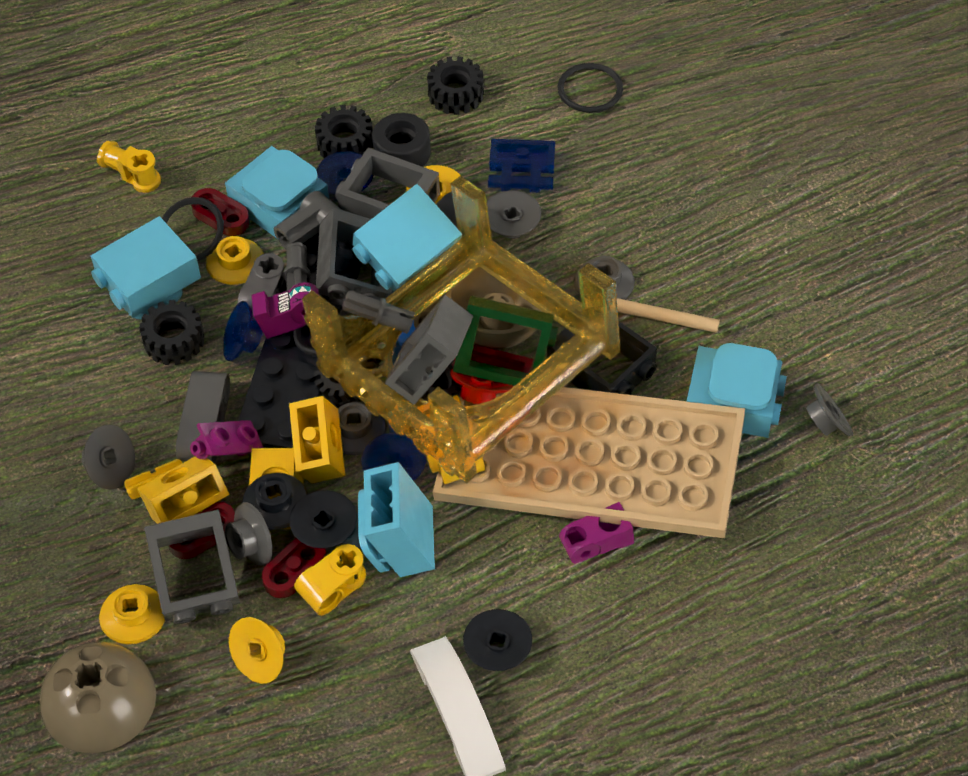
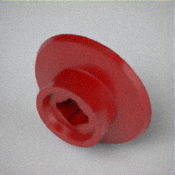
(477, 389)

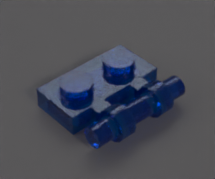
(521, 156)

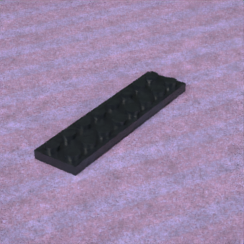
(283, 370)

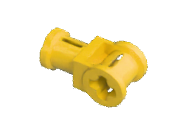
(133, 164)

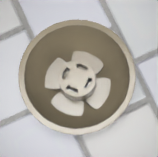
(492, 332)
(101, 713)

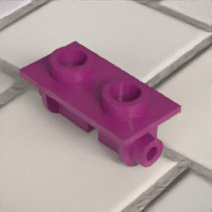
(225, 439)

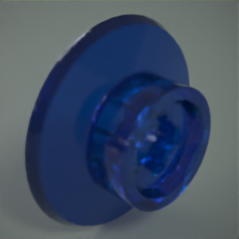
(336, 167)
(241, 332)
(392, 449)

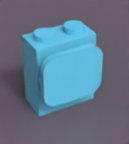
(274, 186)
(404, 238)
(145, 268)
(740, 379)
(395, 522)

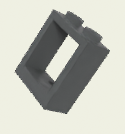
(386, 167)
(340, 226)
(429, 348)
(181, 531)

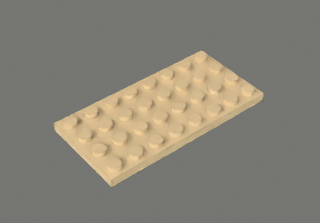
(591, 448)

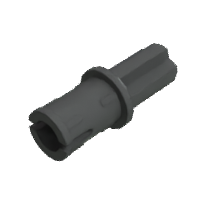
(296, 268)
(378, 311)

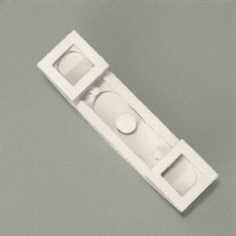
(459, 708)

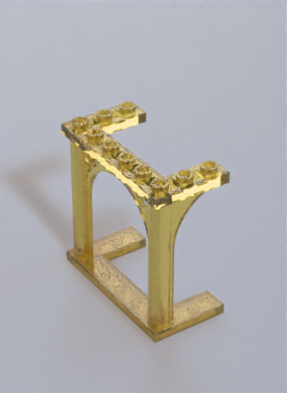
(450, 432)

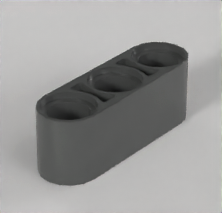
(204, 403)

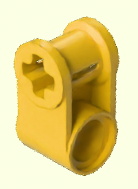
(331, 579)

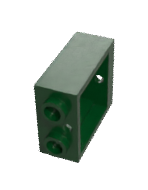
(509, 313)

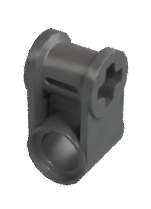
(264, 276)

